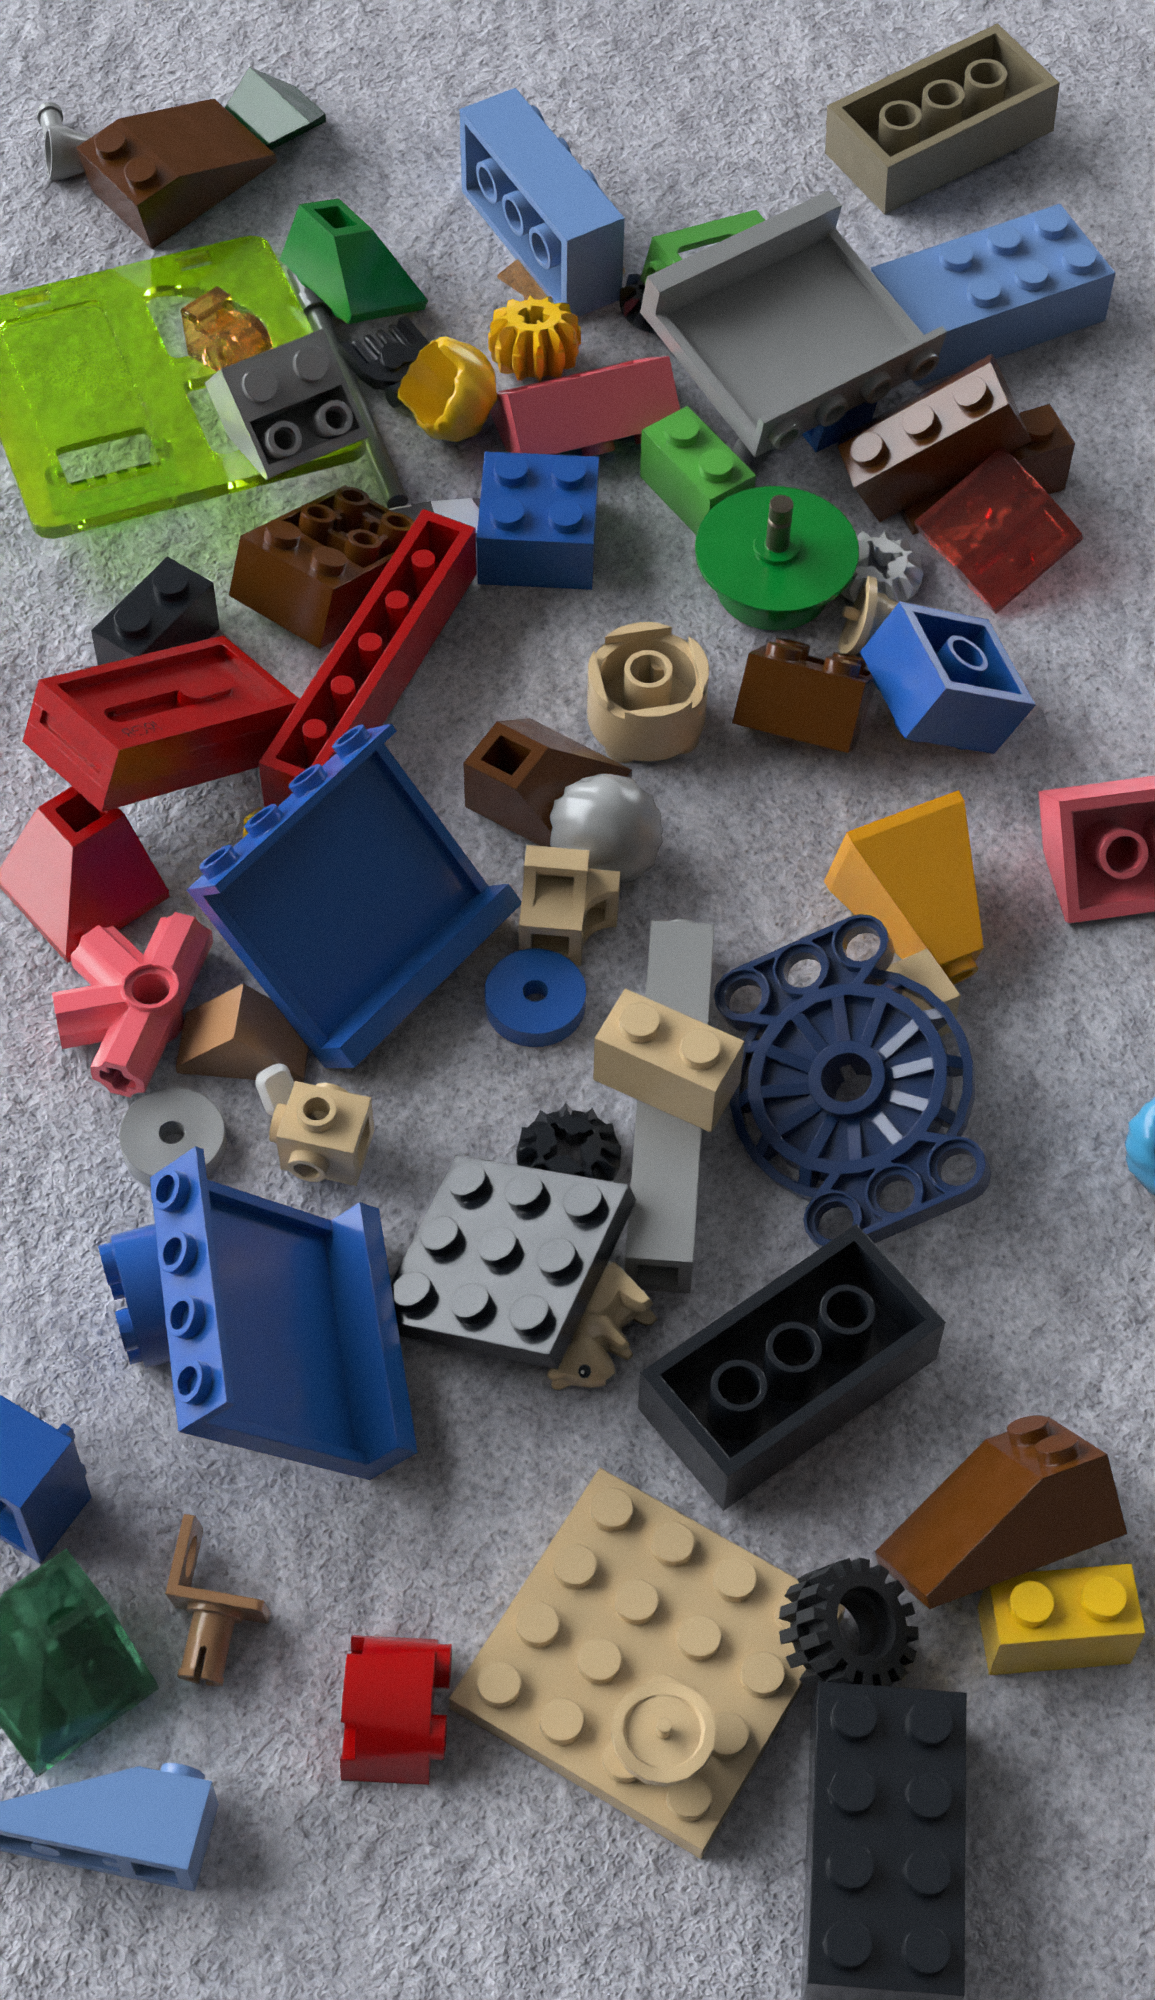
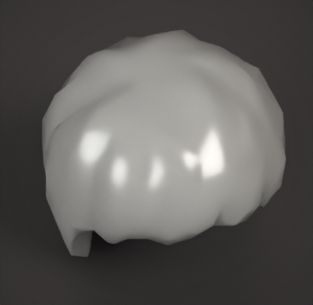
(610, 820)

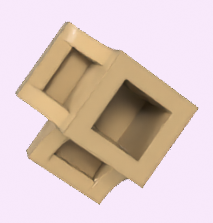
(565, 900)

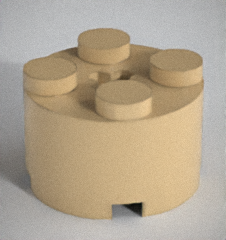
(647, 693)

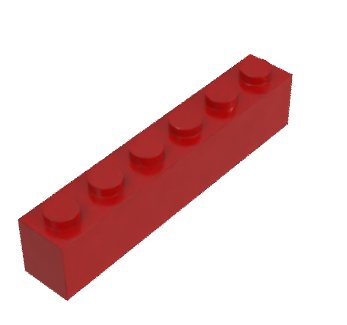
(376, 649)

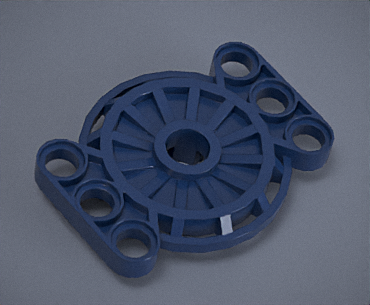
(888, 1133)

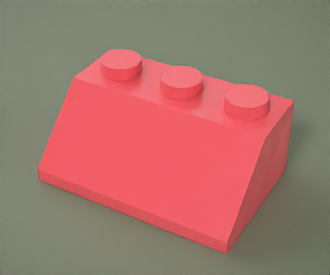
(586, 408)
(1101, 847)

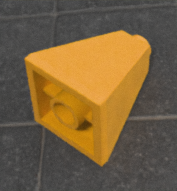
(917, 881)

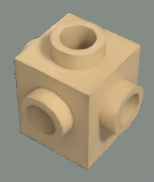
(323, 1132)

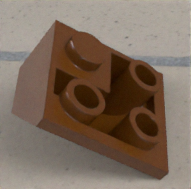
(523, 770)

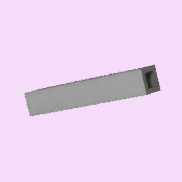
(667, 1147)

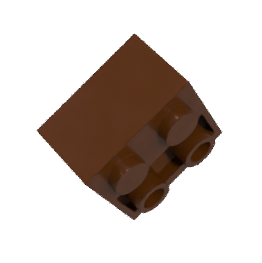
(805, 695)

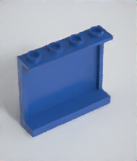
(349, 899)
(280, 1325)

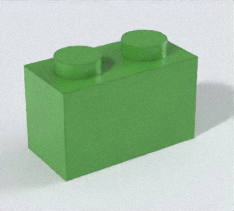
(690, 466)

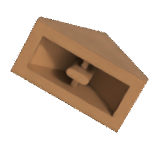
(239, 1038)

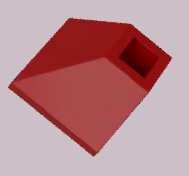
(79, 871)

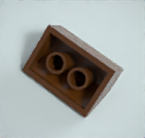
(932, 439)

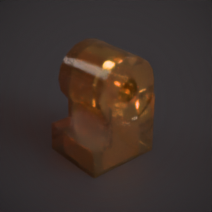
(219, 333)

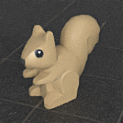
(611, 1307)

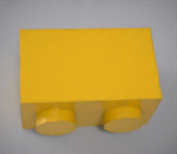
(1061, 1620)

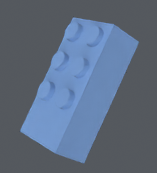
(541, 202)
(1002, 288)

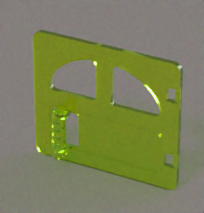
(100, 373)

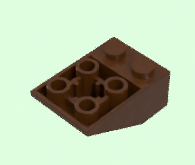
(317, 562)

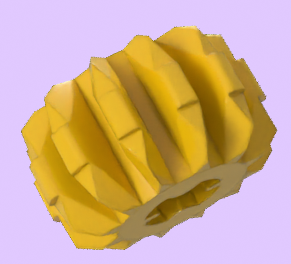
(534, 338)

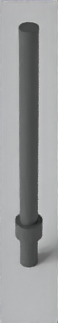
(380, 462)

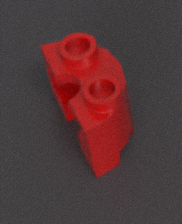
(391, 1709)

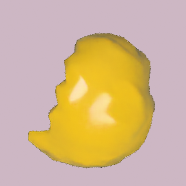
(449, 389)

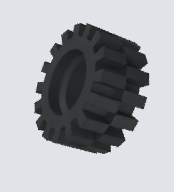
(877, 1616)

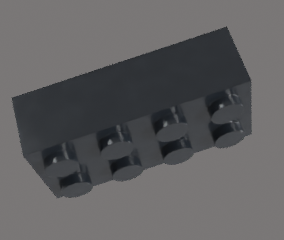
(789, 1366)
(885, 1845)

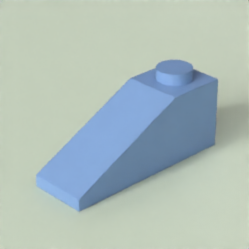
(119, 1824)

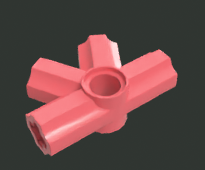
(120, 996)

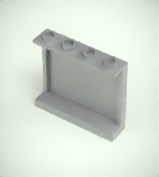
(786, 326)

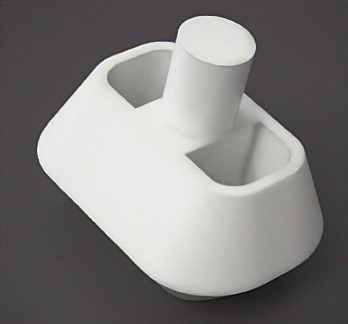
(274, 1086)

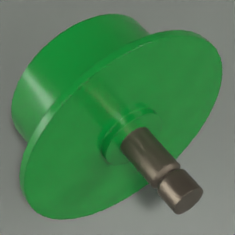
(776, 555)

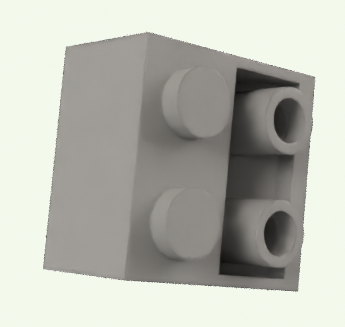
(287, 405)

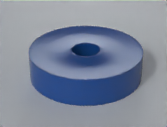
(540, 1021)

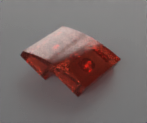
(999, 530)

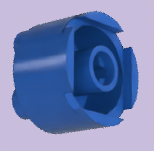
(135, 1274)

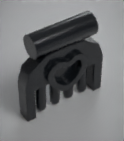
(392, 359)

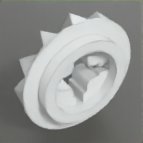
(903, 567)

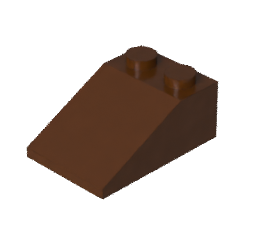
(171, 165)
(1006, 1513)

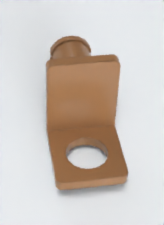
(212, 1611)

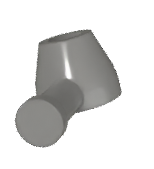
(60, 143)

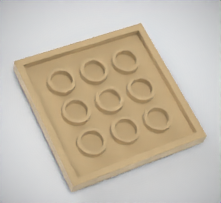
(630, 1602)

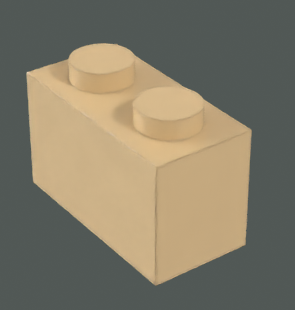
(668, 1060)

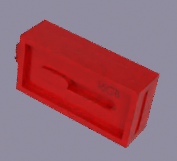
(157, 721)

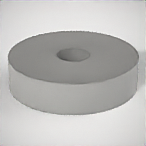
(168, 1113)

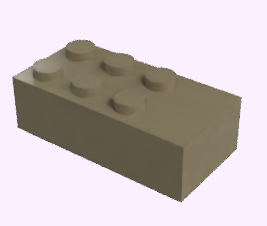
(941, 118)

